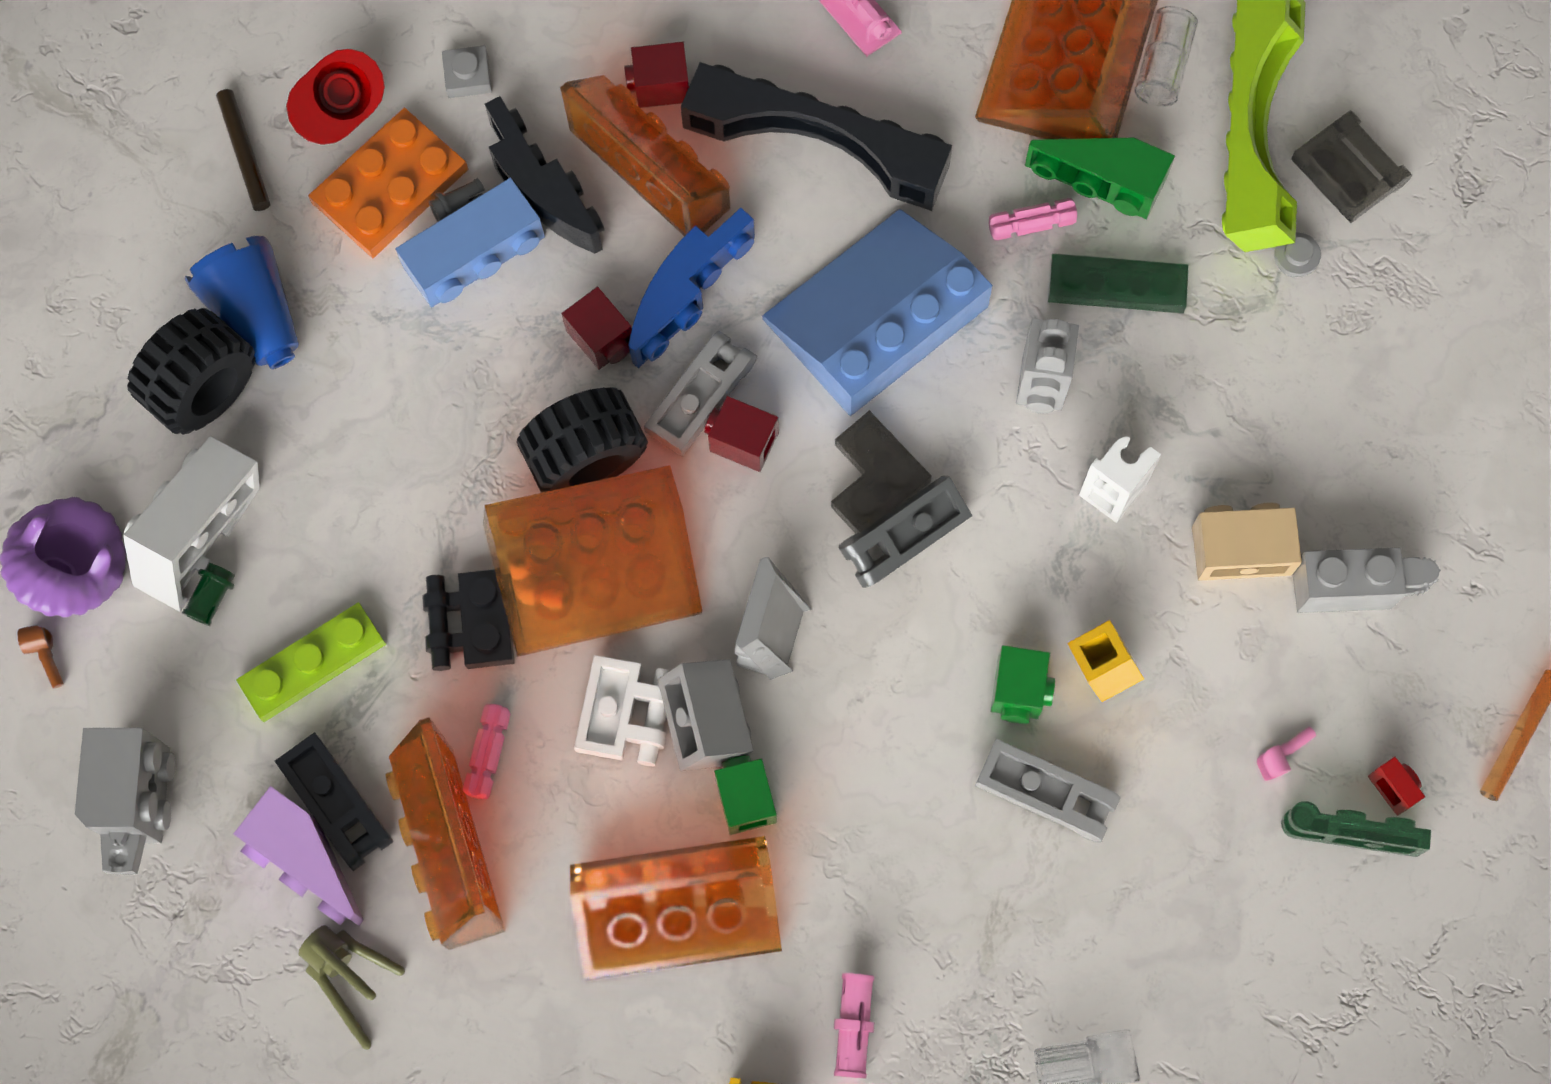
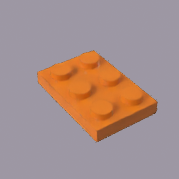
(388, 182)

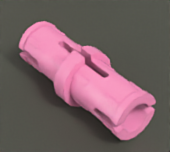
(854, 1025)

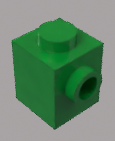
(1021, 684)

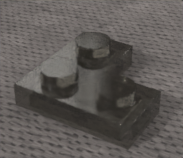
(887, 473)

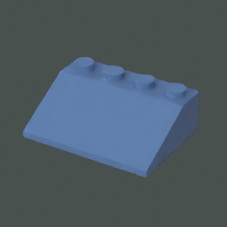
(879, 309)

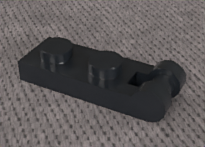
(332, 799)

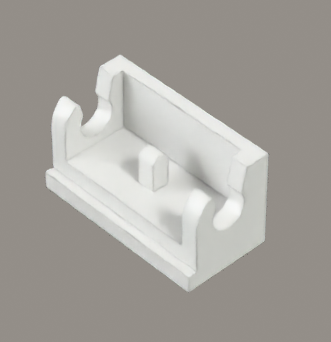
(1114, 484)

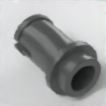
(452, 201)

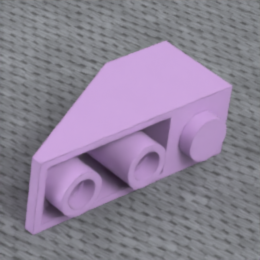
(297, 845)

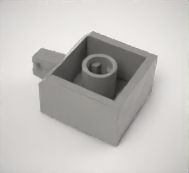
(124, 793)

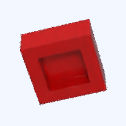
(1397, 785)

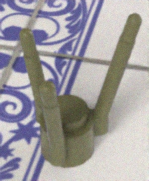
(329, 956)

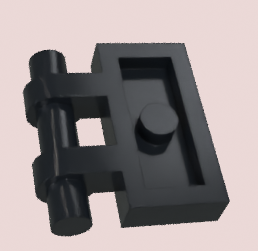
(484, 621)

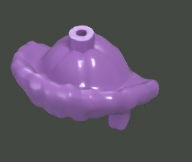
(63, 557)

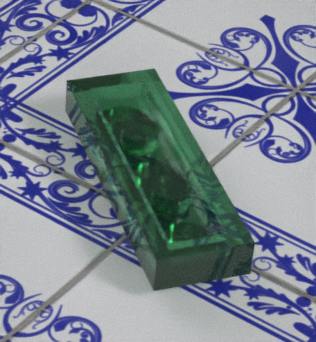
(1118, 283)

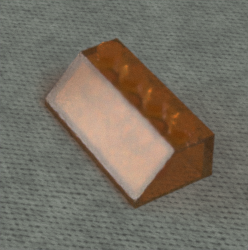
(645, 154)
(674, 908)

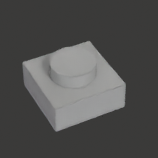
(466, 71)

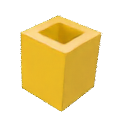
(1105, 661)

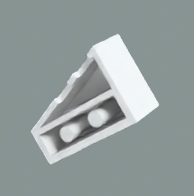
(187, 517)

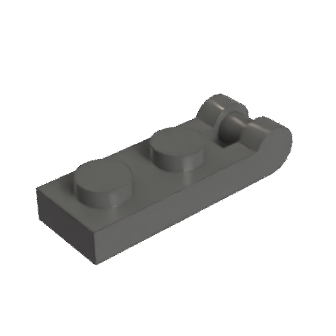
(906, 530)

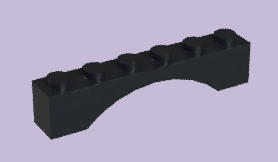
(735, 106)

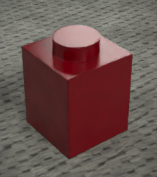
(658, 74)
(598, 328)
(742, 433)

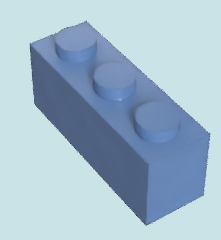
(471, 243)

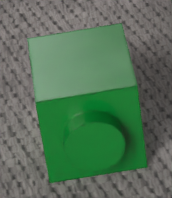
(745, 794)

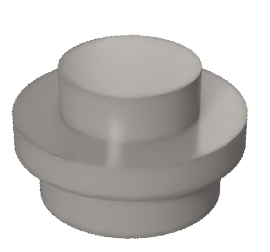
(1298, 258)

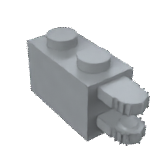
(1047, 365)
(1359, 579)

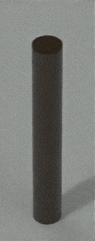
(243, 150)

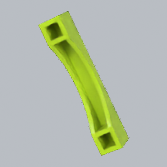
(1257, 204)

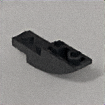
(544, 185)

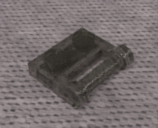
(1342, 174)

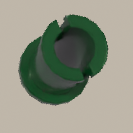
(208, 593)

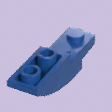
(674, 293)

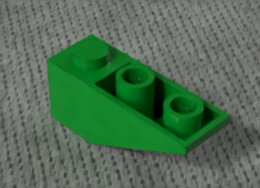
(1111, 169)

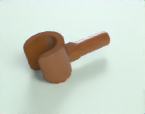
(40, 640)

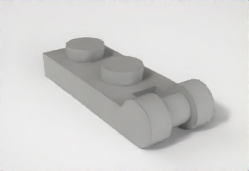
(698, 392)
(1046, 790)

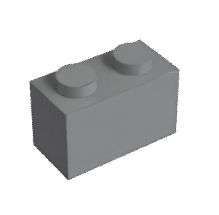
(705, 714)

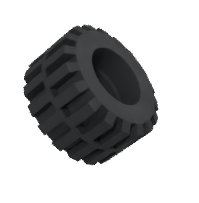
(191, 371)
(582, 439)

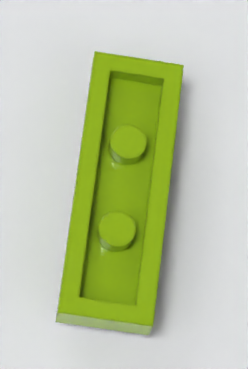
(310, 662)

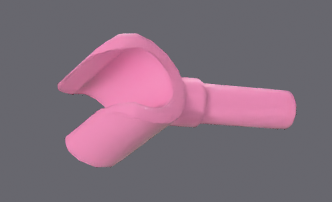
(1274, 761)

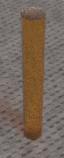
(1518, 739)

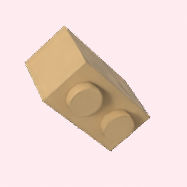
(1246, 542)

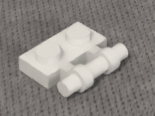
(609, 710)

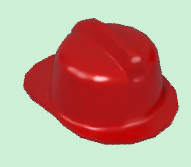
(335, 96)

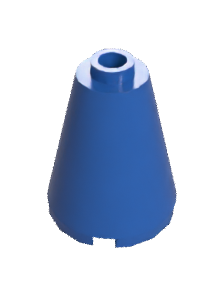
(249, 297)

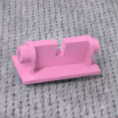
(863, 22)

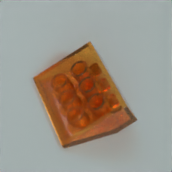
(1066, 67)
(592, 560)
(443, 838)

